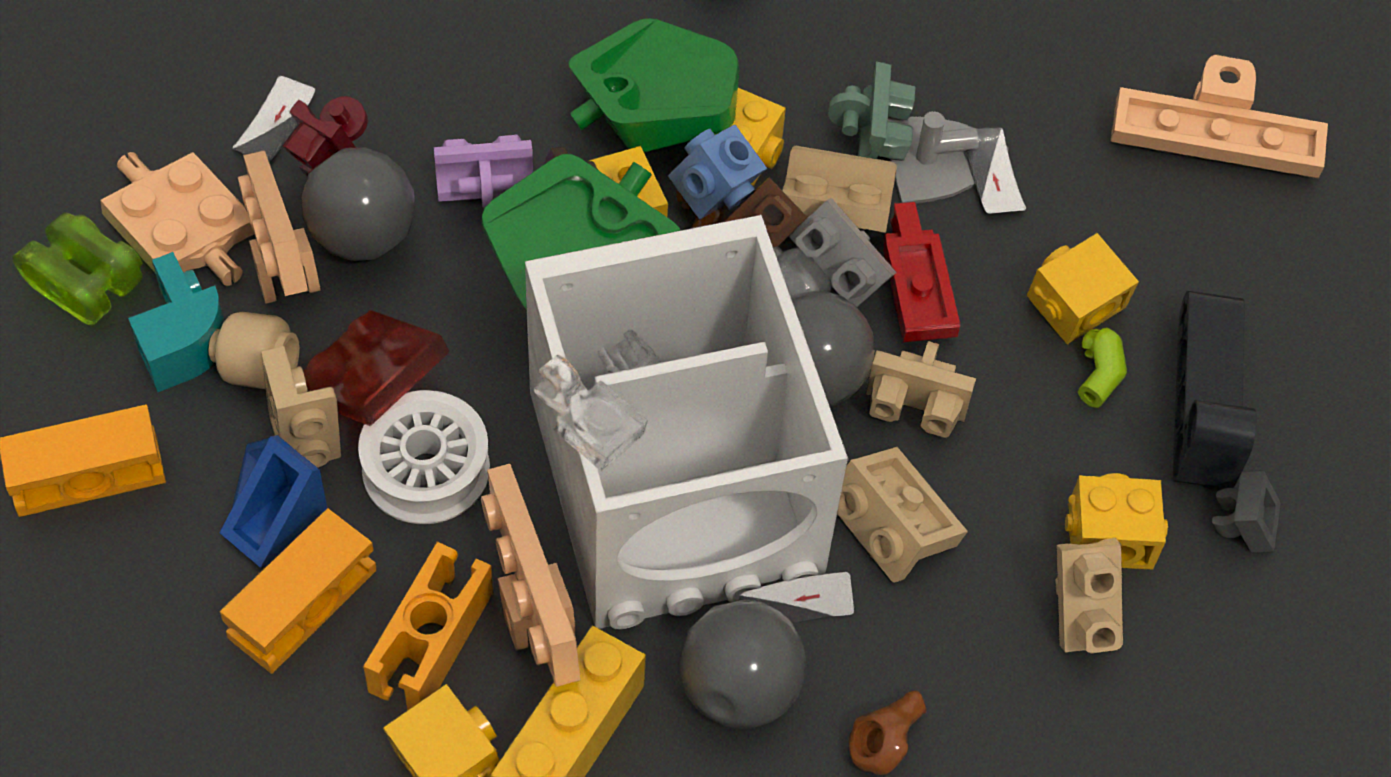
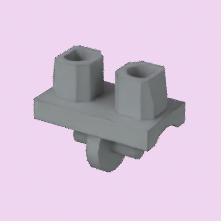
(842, 252)

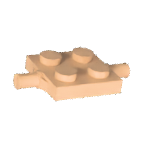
(179, 212)

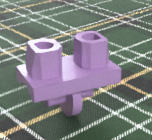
(481, 169)

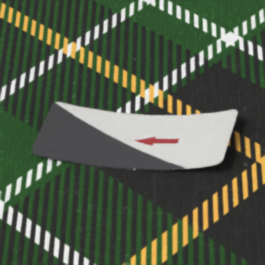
(274, 122)
(994, 173)
(807, 596)

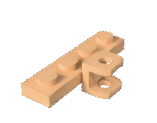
(1221, 124)
(277, 246)
(536, 593)

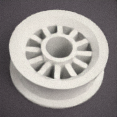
(434, 487)

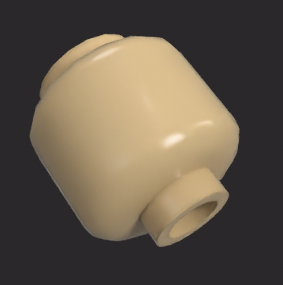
(239, 345)

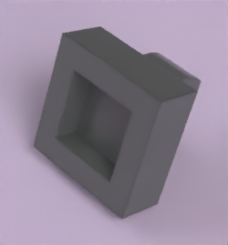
(1255, 512)

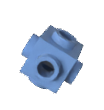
(717, 171)

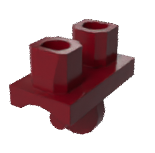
(317, 140)

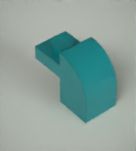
(177, 334)

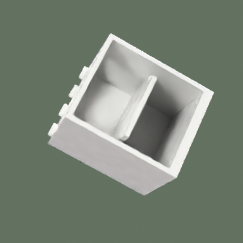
(739, 438)

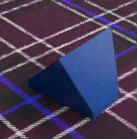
(273, 500)

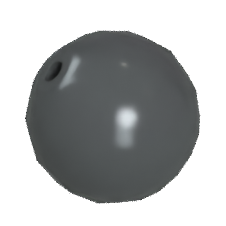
(358, 204)
(838, 342)
(743, 664)

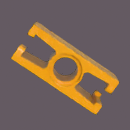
(81, 460)
(299, 590)
(422, 606)

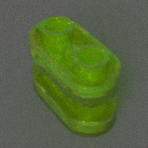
(79, 267)

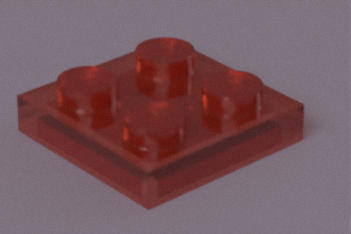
(374, 364)

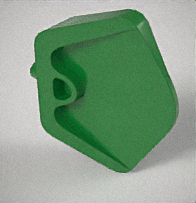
(657, 84)
(567, 210)

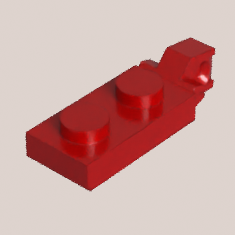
(922, 280)

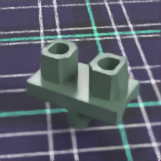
(870, 115)

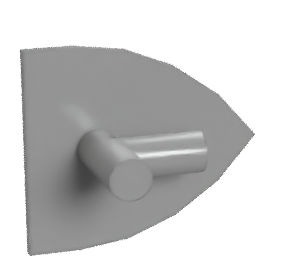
(937, 159)

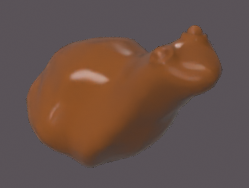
(880, 736)

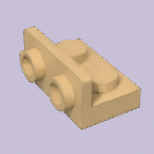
(855, 183)
(297, 416)
(895, 512)

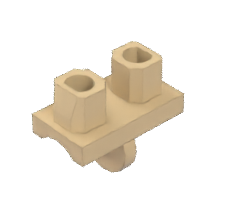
(921, 385)
(1090, 596)

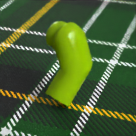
(1108, 353)

